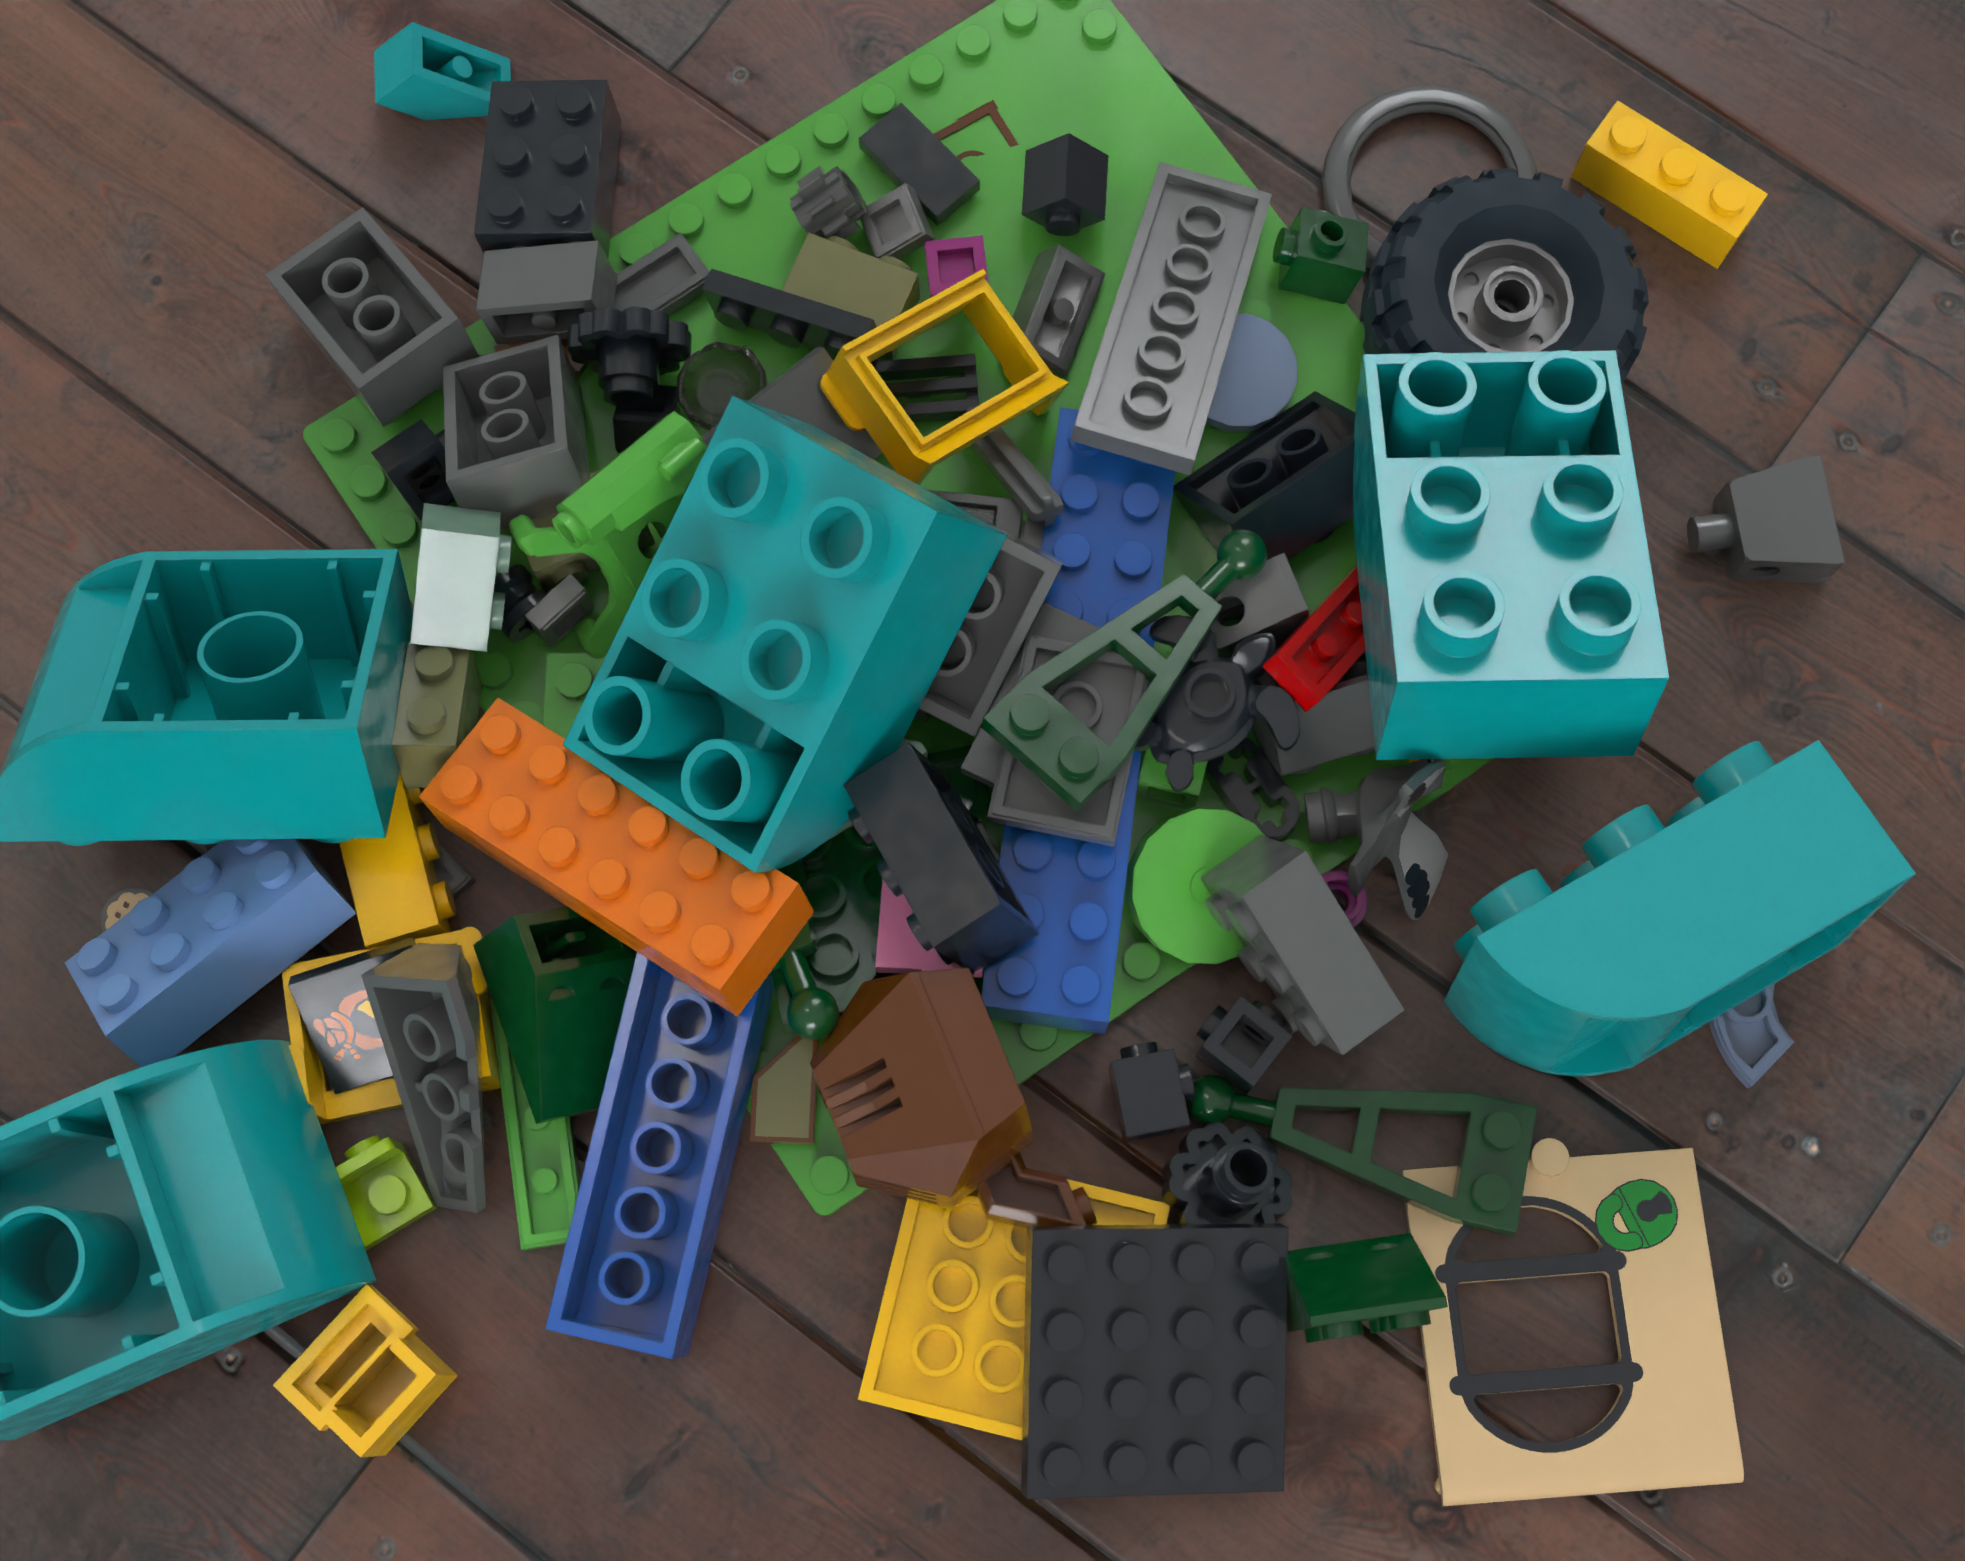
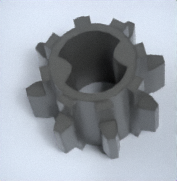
(828, 203)

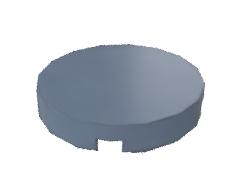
(1254, 377)

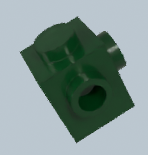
(1321, 255)

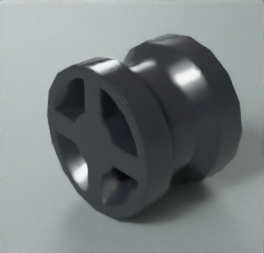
(519, 600)

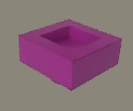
(953, 261)

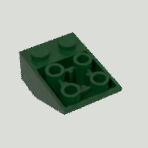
(559, 1004)
(1358, 1282)

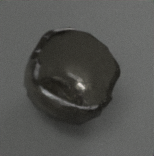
(713, 377)

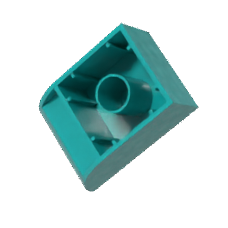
(1502, 557)
(780, 637)
(215, 701)
(1675, 917)
(162, 1226)

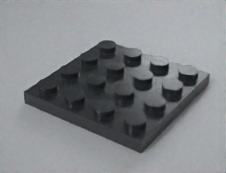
(1154, 1360)

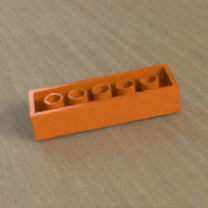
(616, 857)

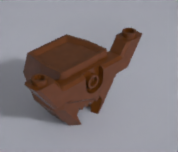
(934, 1102)

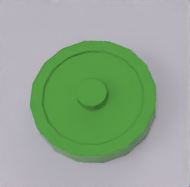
(1167, 885)

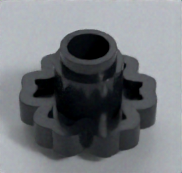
(629, 351)
(1226, 1178)

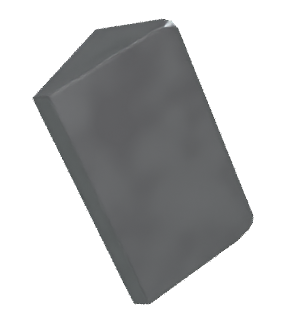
(1057, 305)

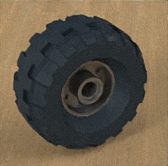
(1505, 271)

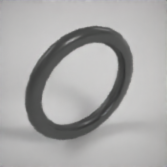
(1407, 101)

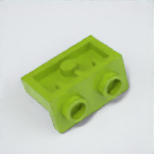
(383, 1188)

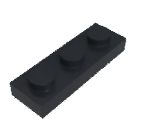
(782, 315)

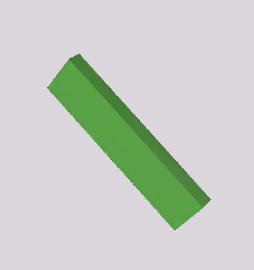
(540, 1159)

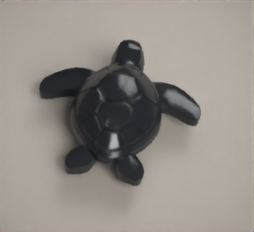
(1215, 703)

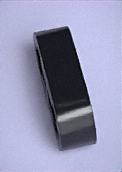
(1262, 780)

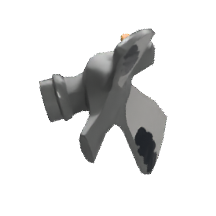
(1386, 827)

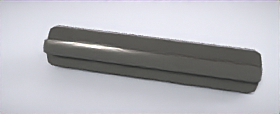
(1018, 476)

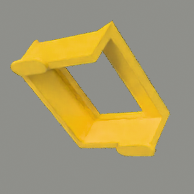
(868, 403)
(381, 1094)

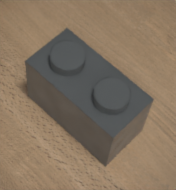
(542, 289)

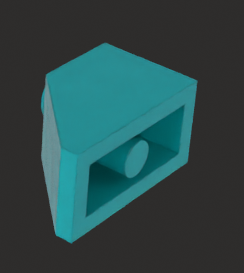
(436, 75)

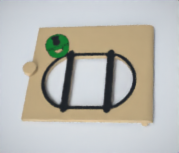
(1675, 1394)

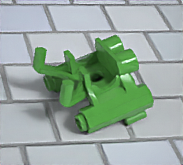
(611, 511)

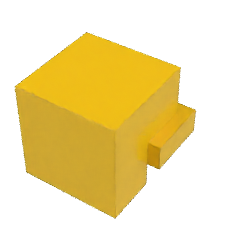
(366, 1376)

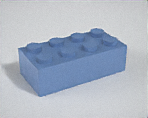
(206, 943)

